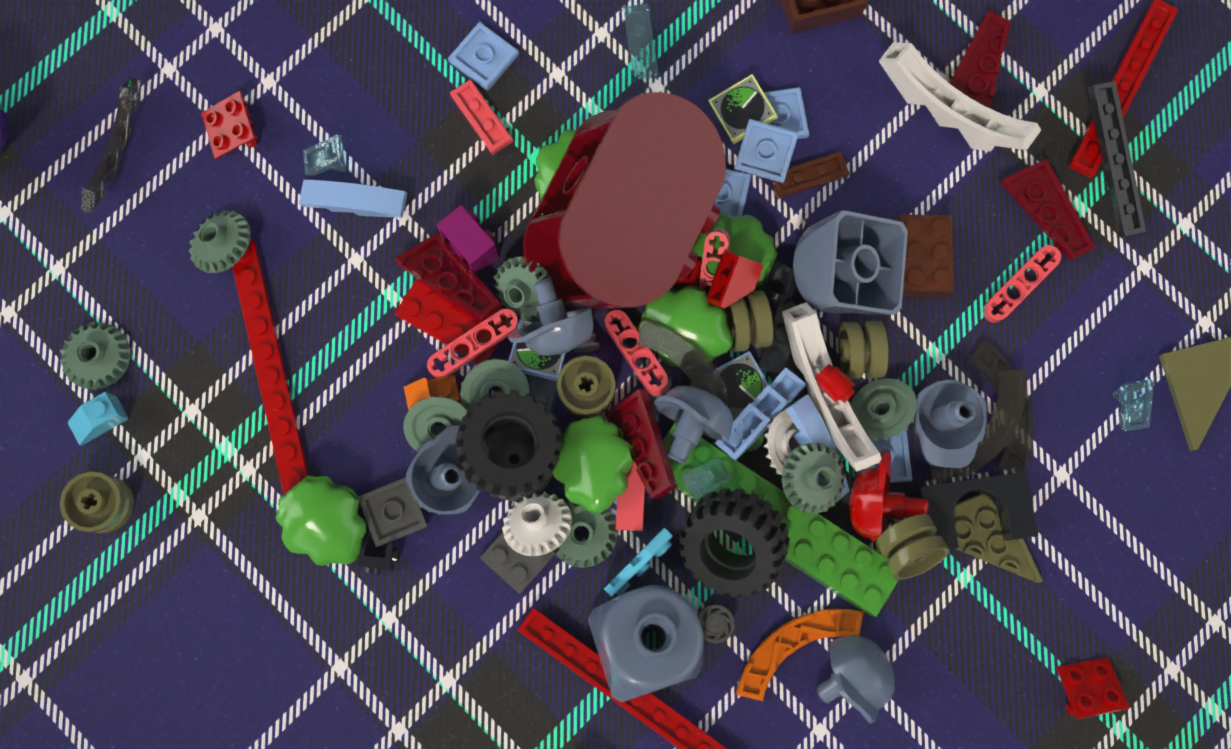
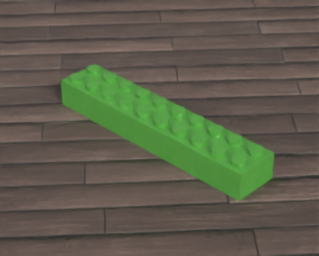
(815, 543)

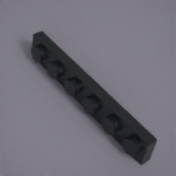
(1116, 159)
(776, 356)

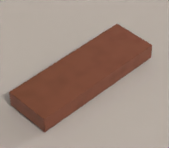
(811, 175)

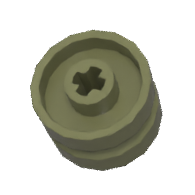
(750, 322)
(863, 349)
(591, 372)
(96, 502)
(912, 547)

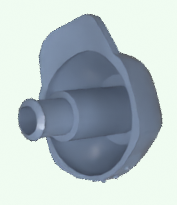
(557, 329)
(697, 415)
(950, 423)
(437, 479)
(859, 675)

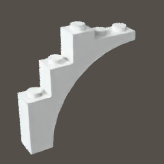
(950, 107)
(811, 358)

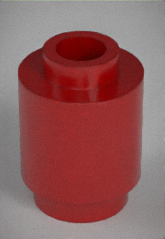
(835, 384)

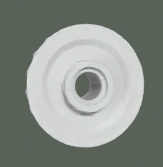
(781, 440)
(537, 536)

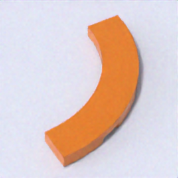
(788, 639)

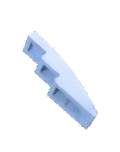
(353, 198)
(756, 416)
(812, 428)

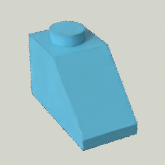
(96, 417)

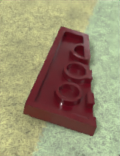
(982, 60)
(1049, 207)
(448, 275)
(641, 430)

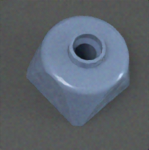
(852, 264)
(626, 661)

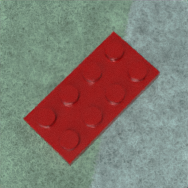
(443, 320)

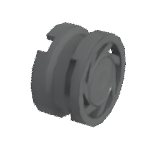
(716, 623)

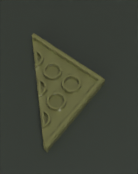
(1198, 384)
(981, 537)

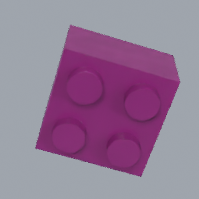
(468, 239)

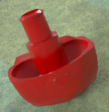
(874, 504)

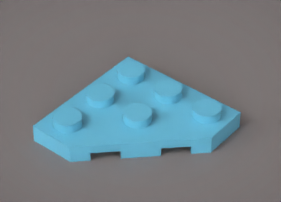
(639, 564)

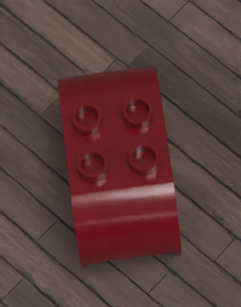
(628, 203)

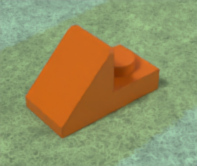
(424, 388)

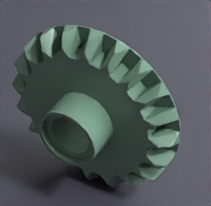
(220, 242)
(516, 287)
(110, 359)
(490, 374)
(880, 397)
(420, 419)
(800, 477)
(598, 545)

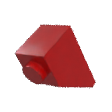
(733, 279)

